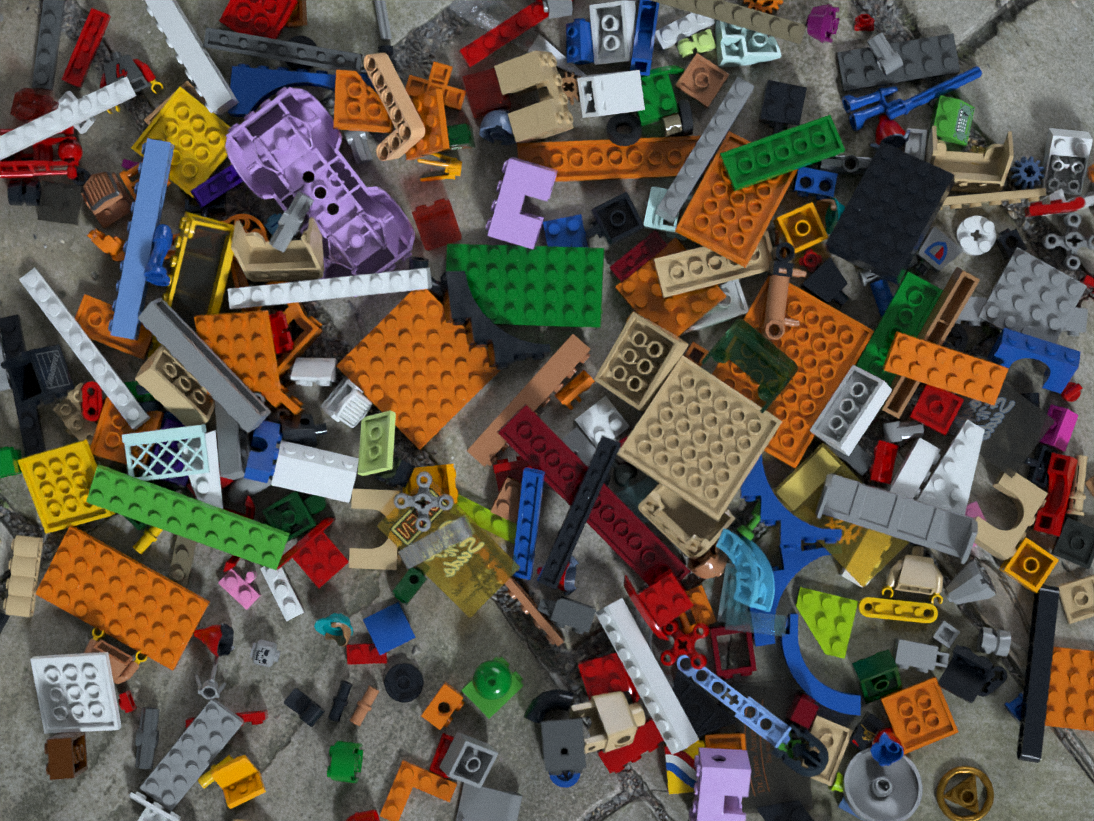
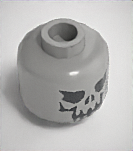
(264, 653)

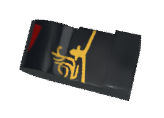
(865, 731)

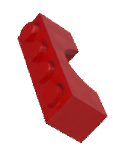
(1061, 475)

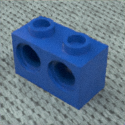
(814, 177)

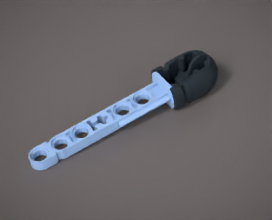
(776, 734)

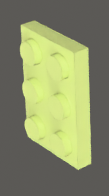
(376, 443)

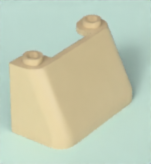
(682, 522)

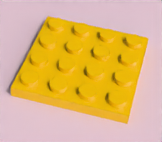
(197, 139)
(60, 485)

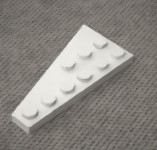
(953, 477)

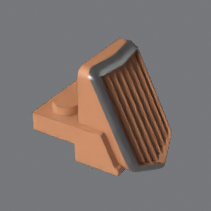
(106, 197)

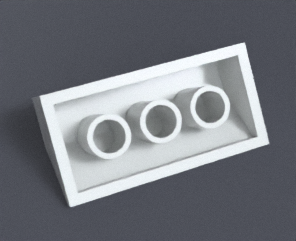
(851, 410)
(315, 471)

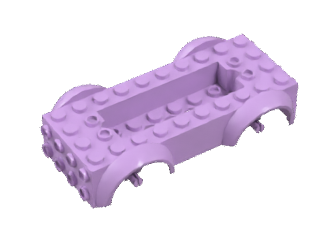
(297, 137)

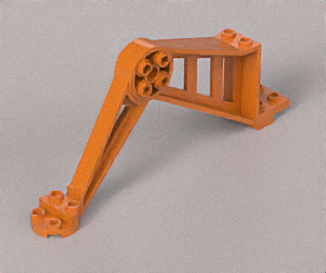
(296, 311)

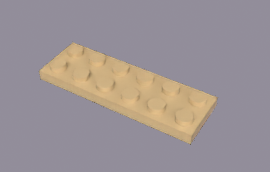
(706, 268)

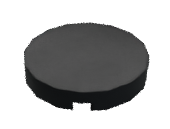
(404, 682)

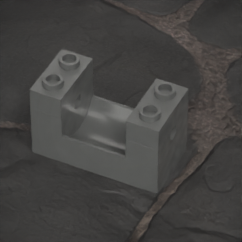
(559, 735)

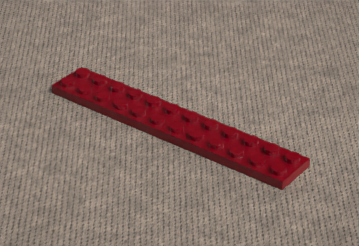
(609, 515)

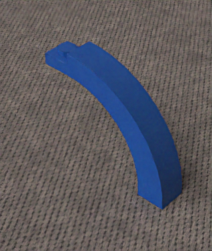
(836, 700)

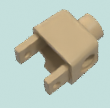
(611, 719)

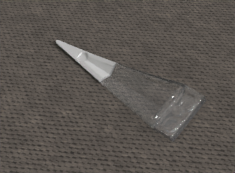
(491, 13)

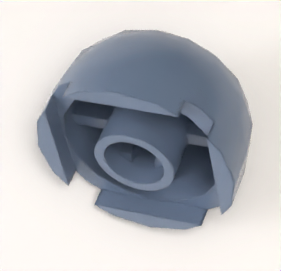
(498, 127)

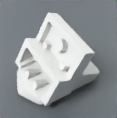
(347, 403)

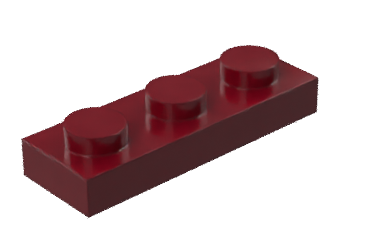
(638, 256)

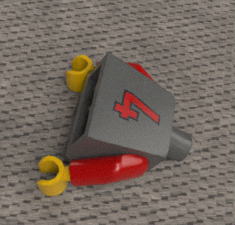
(135, 70)

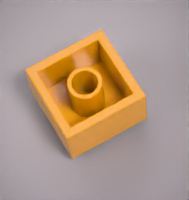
(801, 227)
(1029, 565)

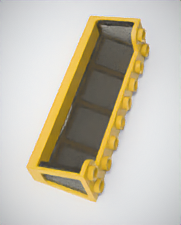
(198, 269)

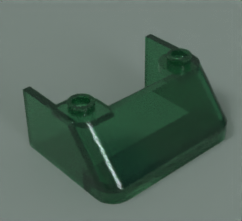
(756, 358)

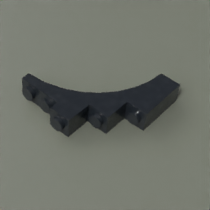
(462, 309)

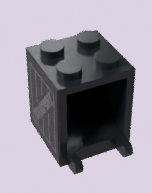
(39, 376)

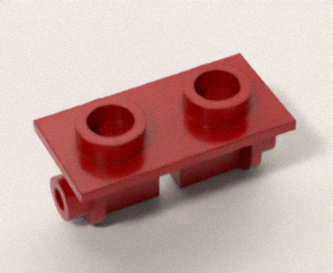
(281, 338)

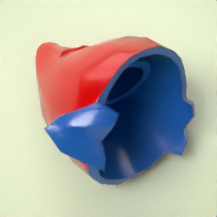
(886, 747)

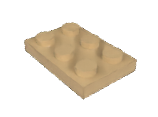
(835, 739)

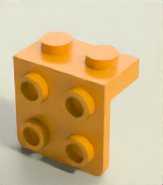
(442, 475)
(239, 780)

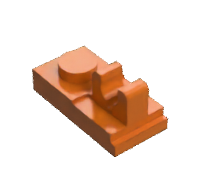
(578, 385)

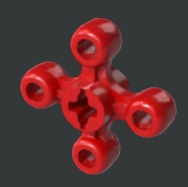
(690, 649)

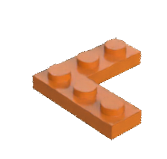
(419, 778)

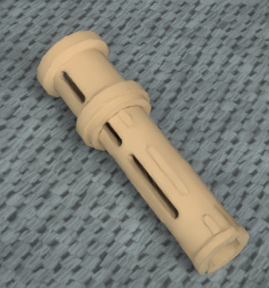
(1076, 495)

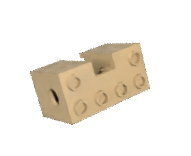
(527, 74)

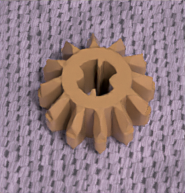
(575, 90)

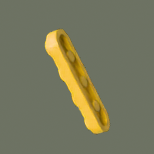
(897, 610)

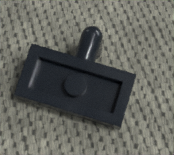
(216, 206)
(1039, 465)

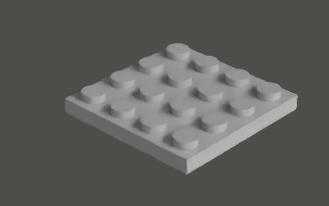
(1032, 298)

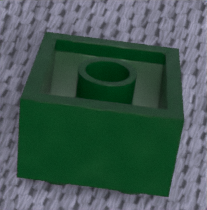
(877, 676)

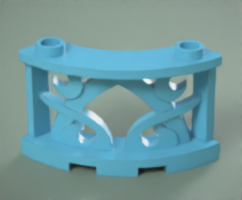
(754, 573)

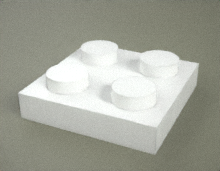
(602, 420)

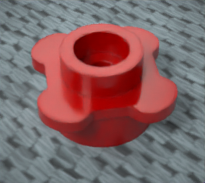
(809, 254)

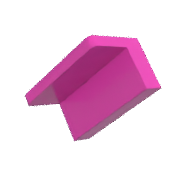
(1061, 431)

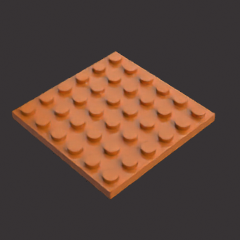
(418, 367)

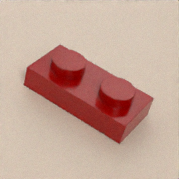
(364, 654)

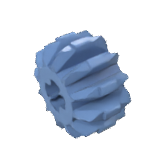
(1033, 169)

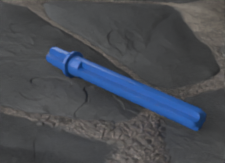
(933, 93)

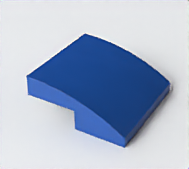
(389, 628)

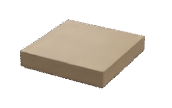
(1077, 599)

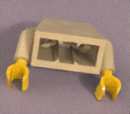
(916, 575)

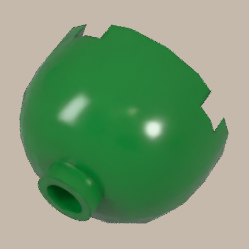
(492, 679)

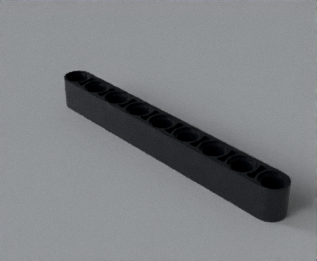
(1037, 674)

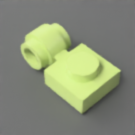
(701, 43)

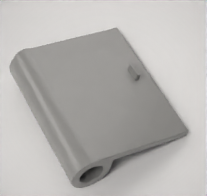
(488, 804)

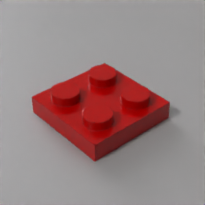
(936, 408)
(884, 462)

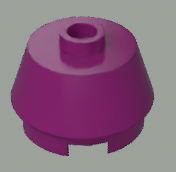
(823, 22)

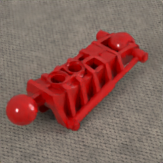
(69, 152)

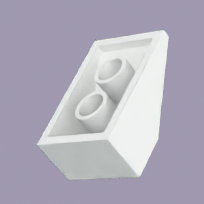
(613, 31)

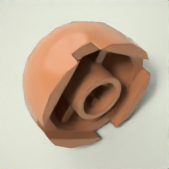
(709, 564)

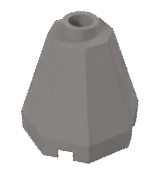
(970, 584)

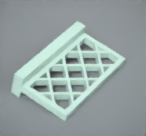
(162, 436)

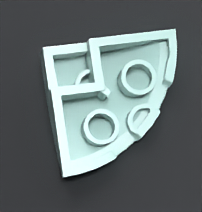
(743, 46)

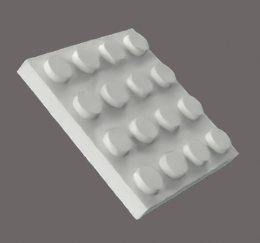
(76, 692)

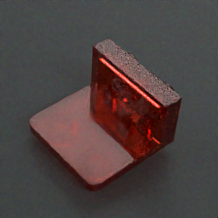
(437, 224)

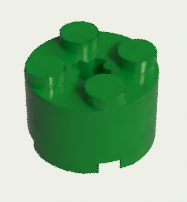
(345, 761)

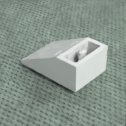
(610, 93)
(1066, 160)
(316, 370)

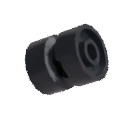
(24, 193)

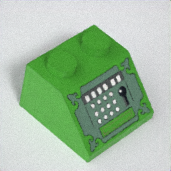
(952, 120)

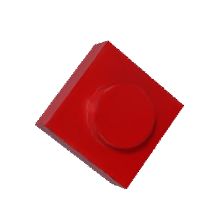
(127, 702)

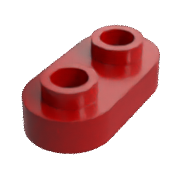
(91, 401)

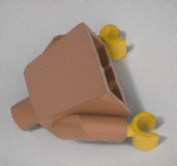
(121, 663)

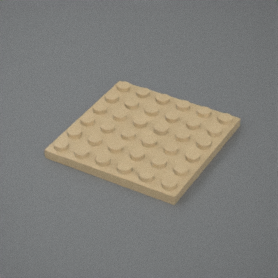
(699, 438)

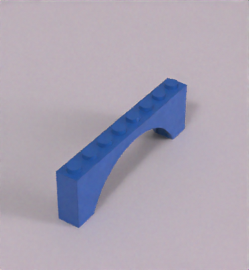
(257, 84)

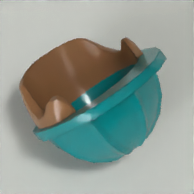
(829, 212)
(335, 627)

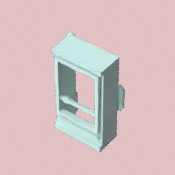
(654, 221)

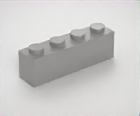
(232, 445)

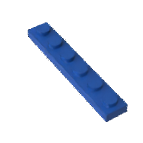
(528, 521)

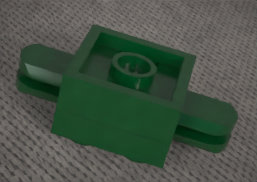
(294, 513)

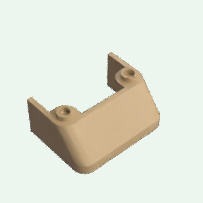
(969, 177)
(264, 263)

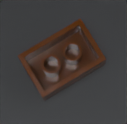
(66, 755)

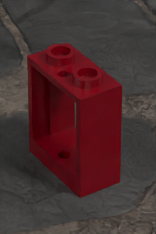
(728, 673)

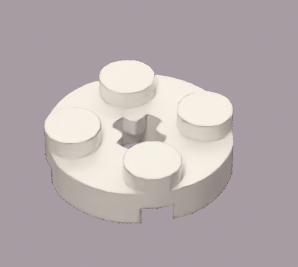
(966, 241)

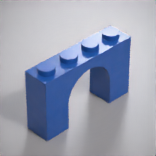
(1061, 360)

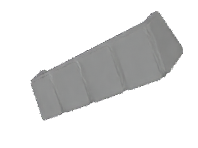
(897, 516)

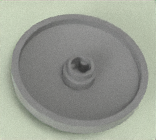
(882, 791)

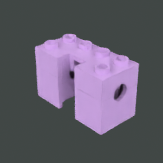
(508, 220)
(720, 785)

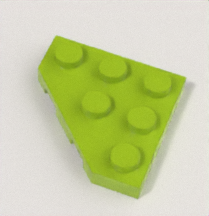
(828, 619)

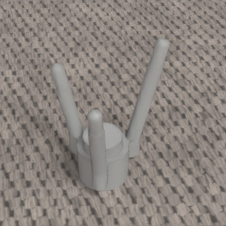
(210, 687)

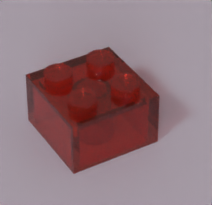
(485, 93)

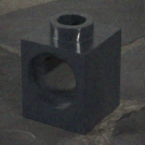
(1001, 242)

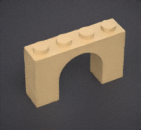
(1027, 499)
(386, 555)

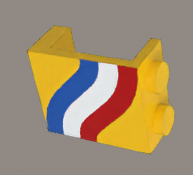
(681, 769)

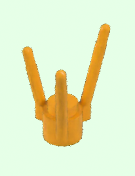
(452, 166)

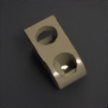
(671, 126)

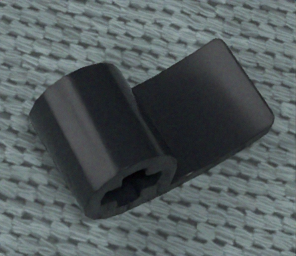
(304, 706)

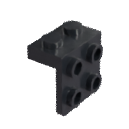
(965, 674)

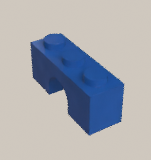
(260, 464)

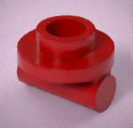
(864, 23)
(1071, 392)

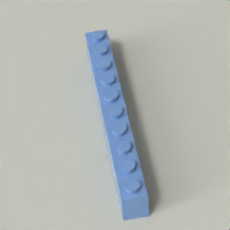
(138, 249)

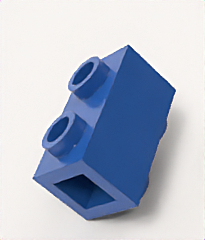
(579, 42)

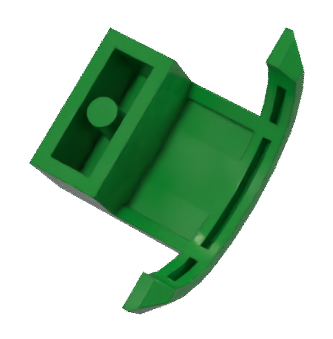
(658, 94)

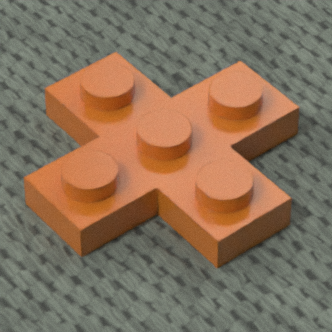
(438, 79)

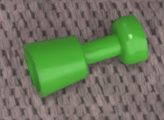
(747, 531)

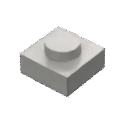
(945, 634)

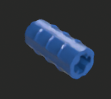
(882, 295)

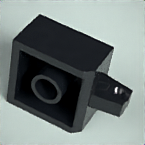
(782, 105)
(615, 220)

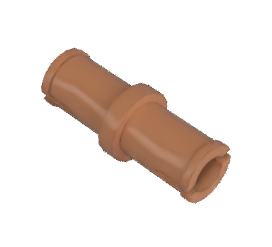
(364, 705)

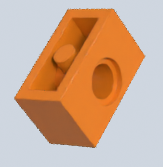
(435, 715)

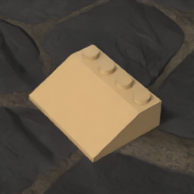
(640, 361)

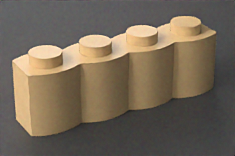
(24, 575)

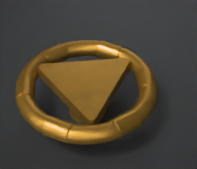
(965, 793)

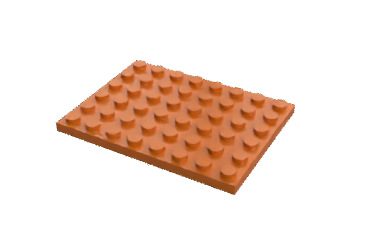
(824, 351)

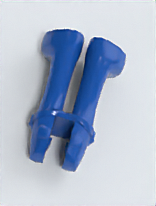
(853, 103)
(162, 243)

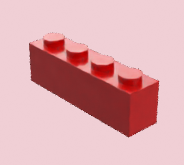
(646, 738)

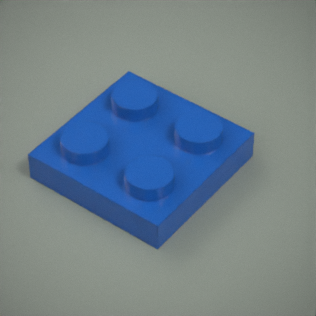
(565, 232)

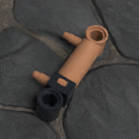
(780, 273)

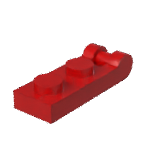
(1054, 207)

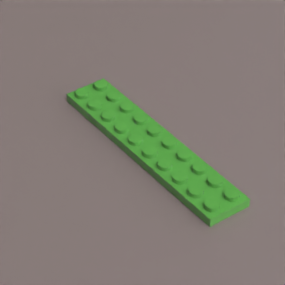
(187, 517)

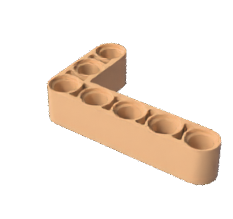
(398, 106)

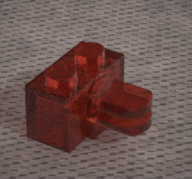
(30, 105)

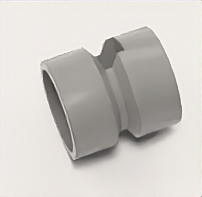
(990, 641)

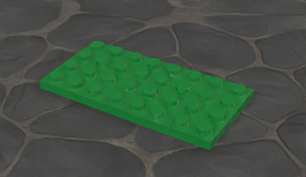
(533, 284)

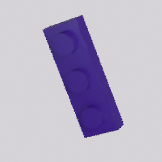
(216, 186)

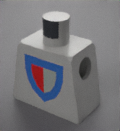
(935, 252)

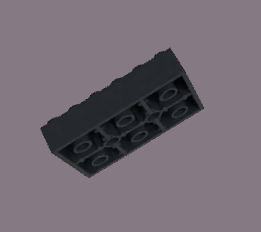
(890, 213)

